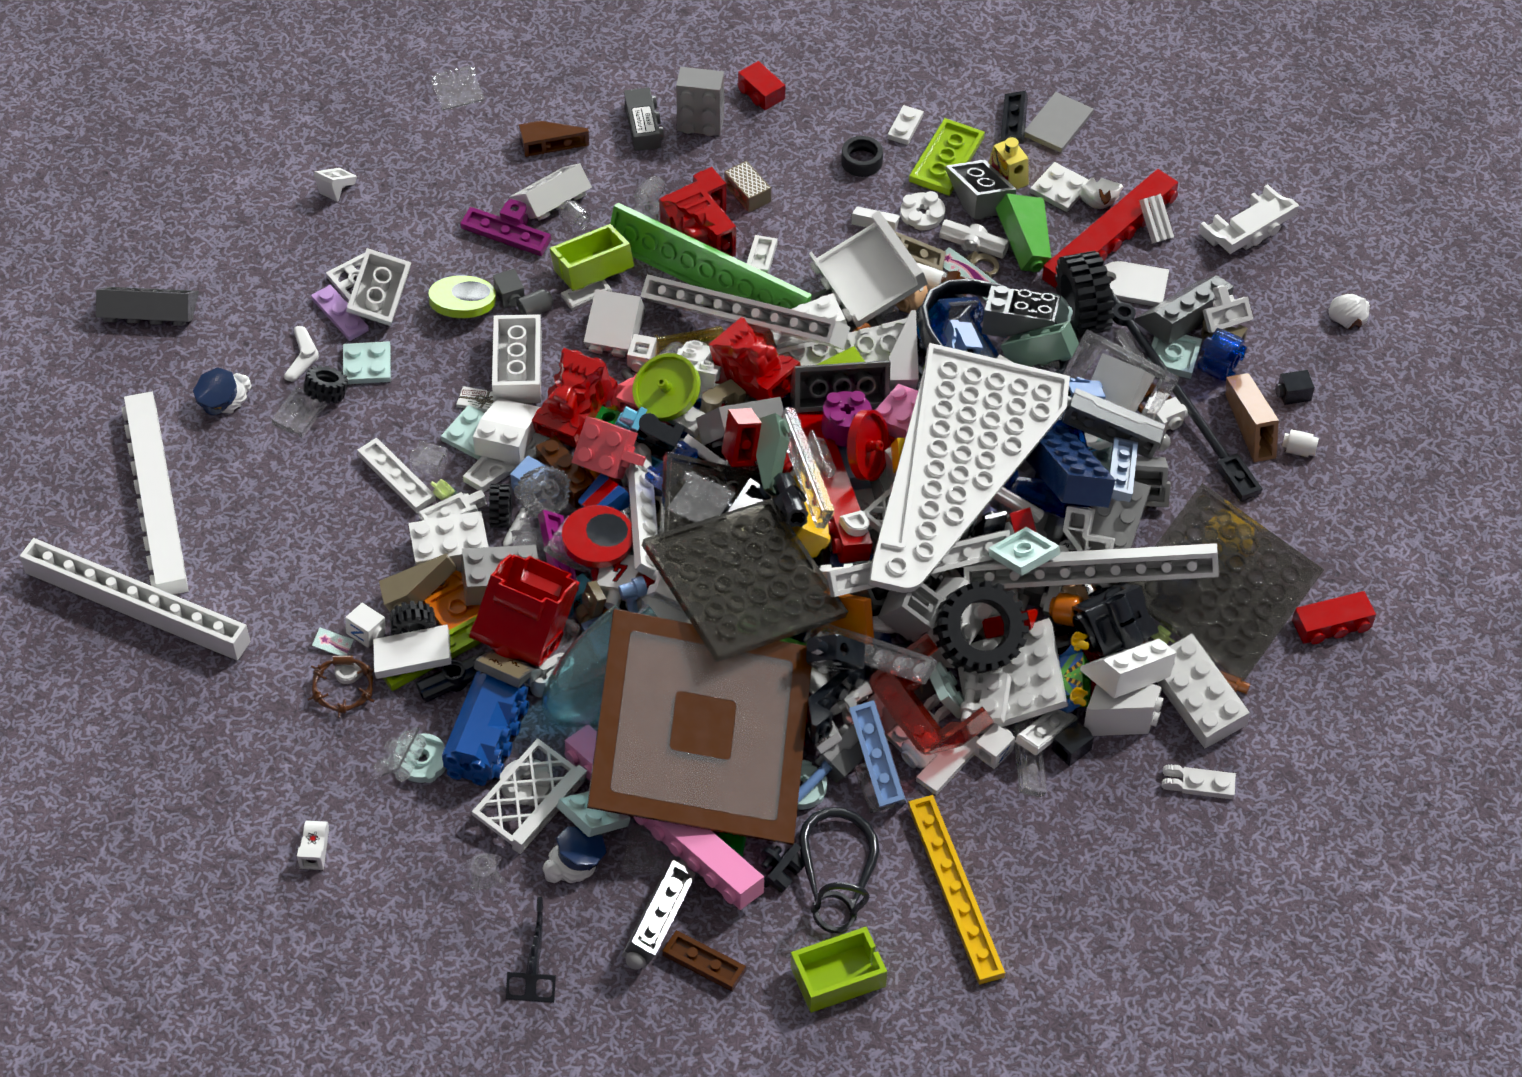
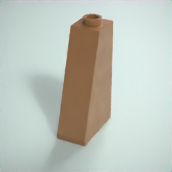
(1253, 417)

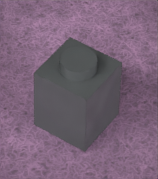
(508, 287)

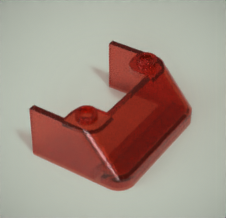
(913, 717)

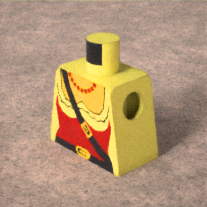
(1010, 162)

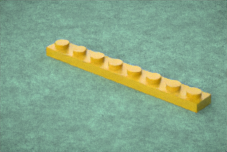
(956, 890)

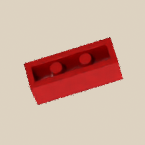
(1334, 618)

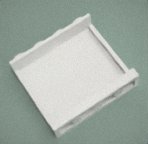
(869, 271)

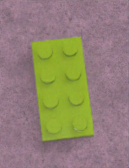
(950, 145)

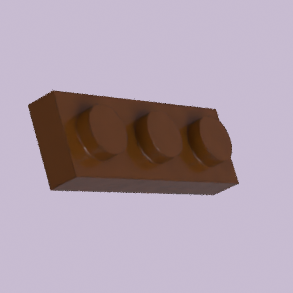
(704, 960)

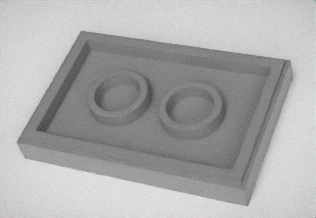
(1058, 122)

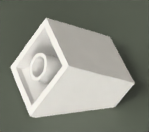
(613, 322)
(1122, 382)
(1125, 714)

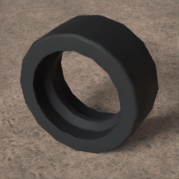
(862, 168)

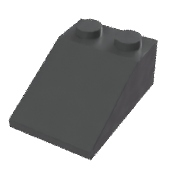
(979, 187)

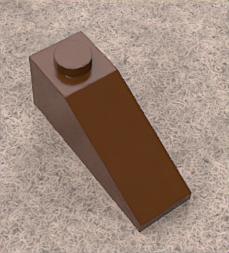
(548, 137)

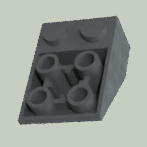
(1017, 311)

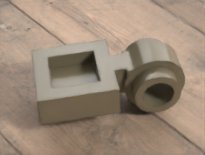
(593, 603)

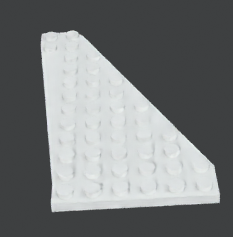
(962, 445)

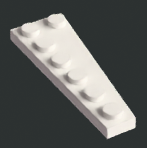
(871, 343)

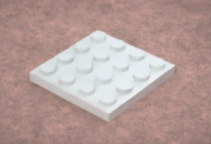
(1034, 674)

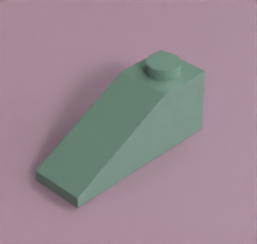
(772, 449)

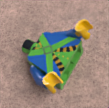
(1076, 683)

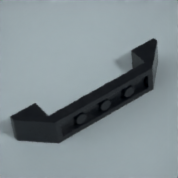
(829, 694)

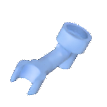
(632, 591)

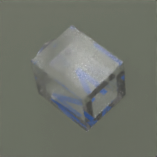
(429, 459)

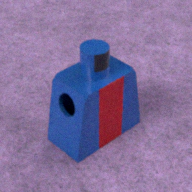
(606, 493)

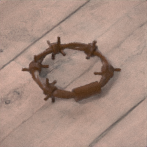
(341, 661)

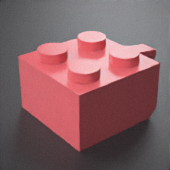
(606, 448)

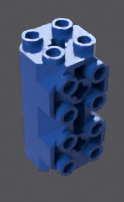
(484, 729)

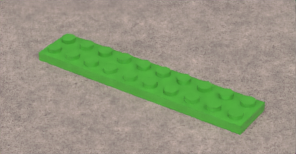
(700, 263)

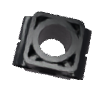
(1114, 618)

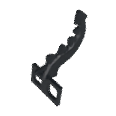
(532, 970)

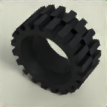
(1087, 289)
(953, 641)

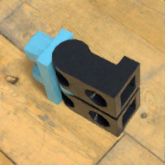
(651, 432)

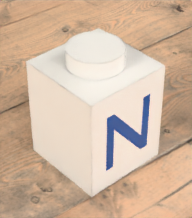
(365, 625)
(995, 745)

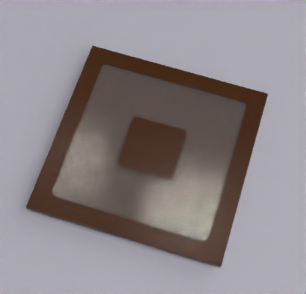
(697, 734)

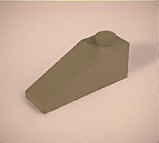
(923, 253)
(416, 582)

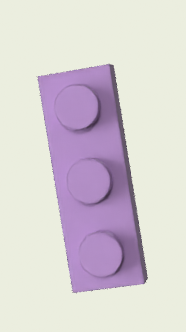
(335, 309)

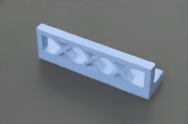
(877, 754)

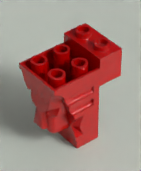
(700, 212)
(751, 362)
(577, 393)

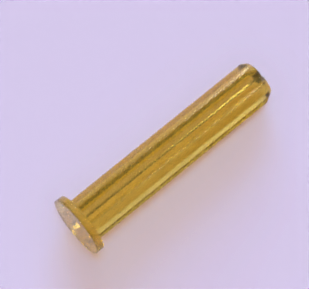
(698, 335)

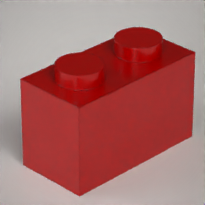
(761, 85)
(741, 437)

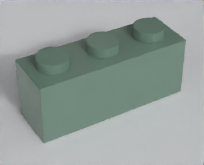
(1041, 345)

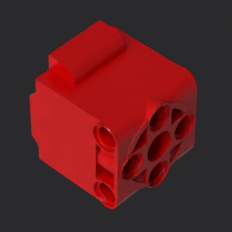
(525, 609)

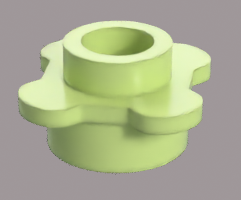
(442, 489)
(1163, 635)

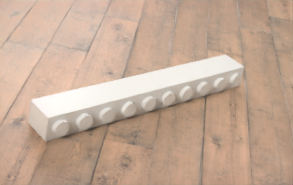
(731, 308)
(156, 494)
(1105, 567)
(135, 599)

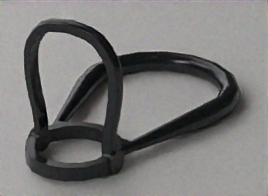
(824, 892)

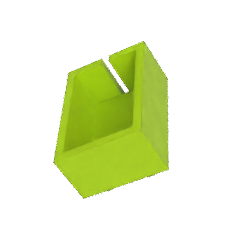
(591, 257)
(838, 969)

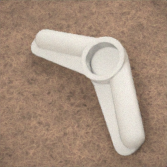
(306, 357)

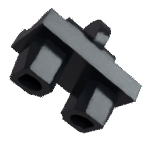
(776, 876)

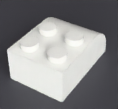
(378, 287)

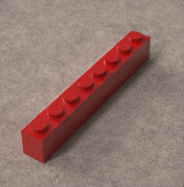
(1117, 223)
(842, 497)

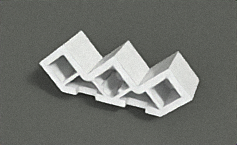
(1078, 529)

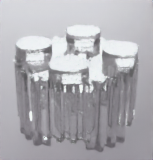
(543, 489)

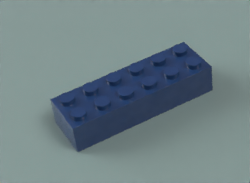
(1071, 469)

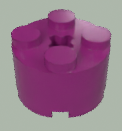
(839, 412)

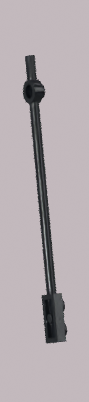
(1230, 467)

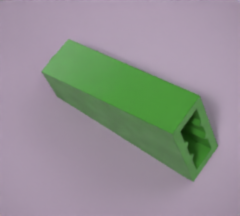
(1026, 230)

